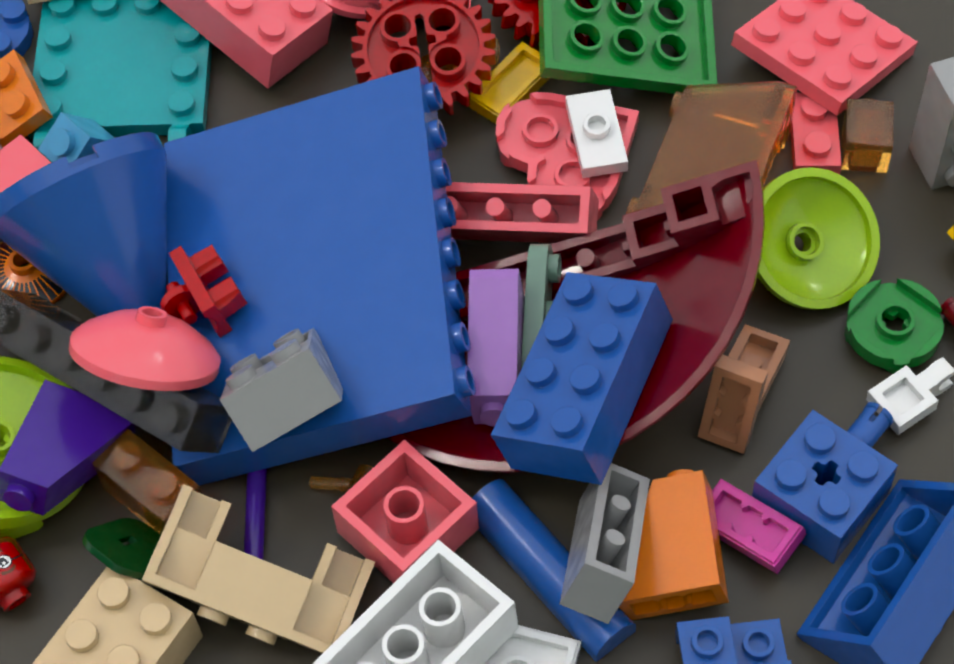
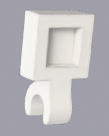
(911, 395)

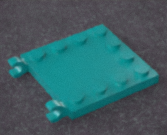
(122, 66)

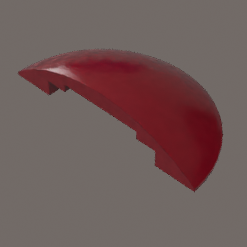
(705, 259)

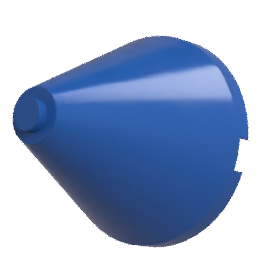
(96, 223)

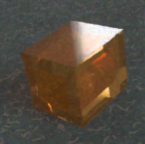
(867, 135)

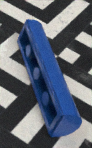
(542, 565)

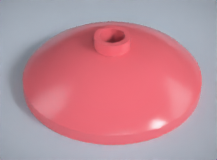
(145, 350)

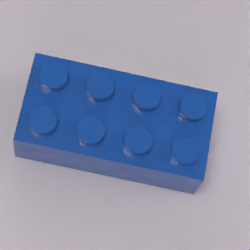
(583, 377)

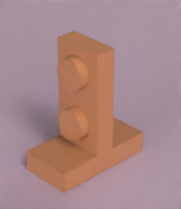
(740, 387)

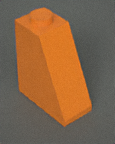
(678, 549)

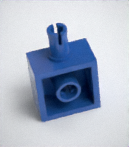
(829, 478)

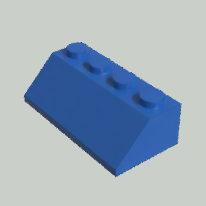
(893, 584)

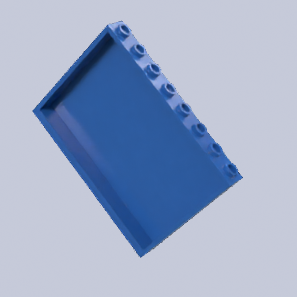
(340, 227)

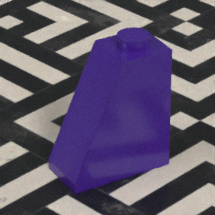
(57, 448)

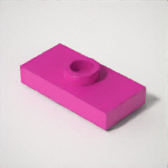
(755, 527)

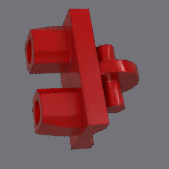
(194, 295)

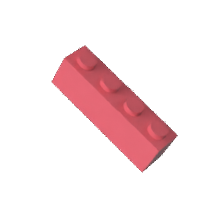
(522, 212)

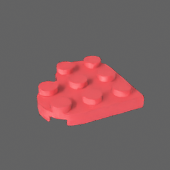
(539, 142)

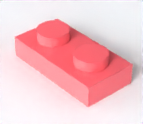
(814, 136)

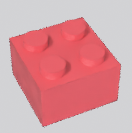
(403, 511)

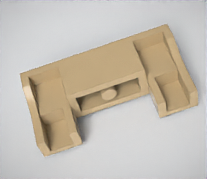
(249, 589)

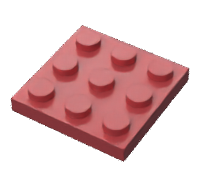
(824, 48)

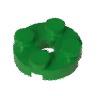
(890, 348)

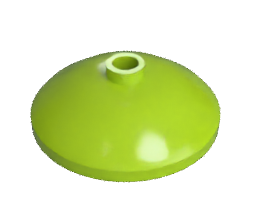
(836, 233)

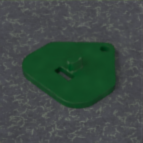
(129, 560)

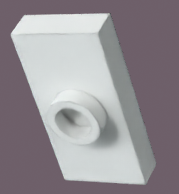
(596, 133)

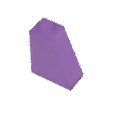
(495, 339)

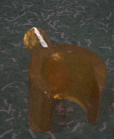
(342, 484)

